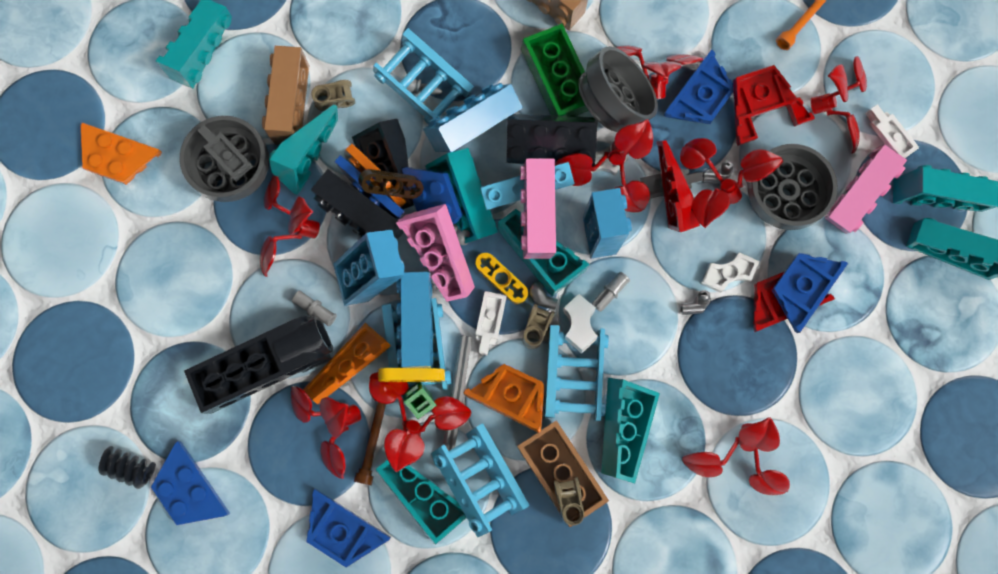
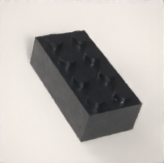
(549, 137)
(352, 206)

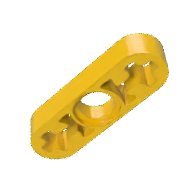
(502, 269)
(411, 375)

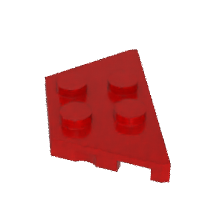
(766, 307)

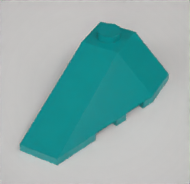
(295, 154)

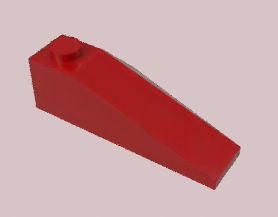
(676, 192)

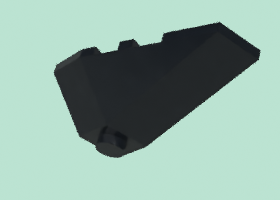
(386, 148)

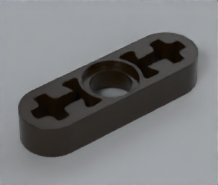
(383, 177)

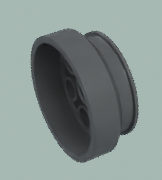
(617, 90)
(194, 157)
(820, 189)

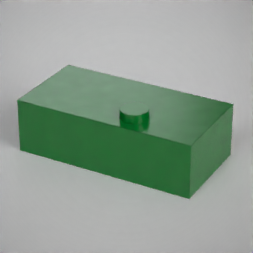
(555, 70)

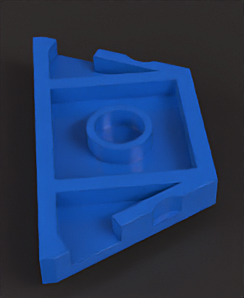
(703, 93)
(436, 191)
(382, 201)
(805, 287)
(186, 490)
(340, 531)

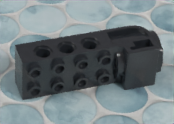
(259, 363)

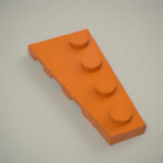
(348, 361)

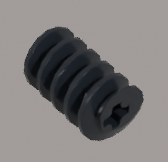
(125, 469)

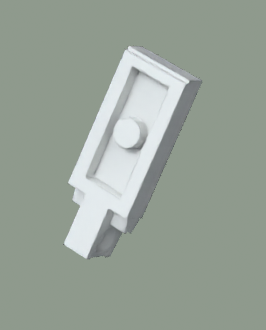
(891, 132)
(490, 320)

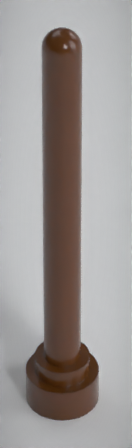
(364, 474)

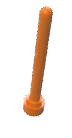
(787, 38)

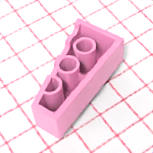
(866, 189)
(539, 209)
(439, 249)

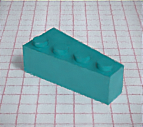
(195, 43)
(945, 189)
(468, 193)
(956, 247)
(551, 273)
(626, 428)
(428, 504)

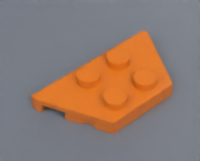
(113, 154)
(362, 163)
(511, 395)

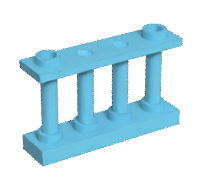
(427, 58)
(509, 189)
(390, 318)
(554, 383)
(497, 470)

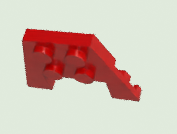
(762, 93)

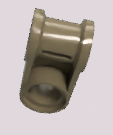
(334, 94)
(538, 323)
(569, 499)

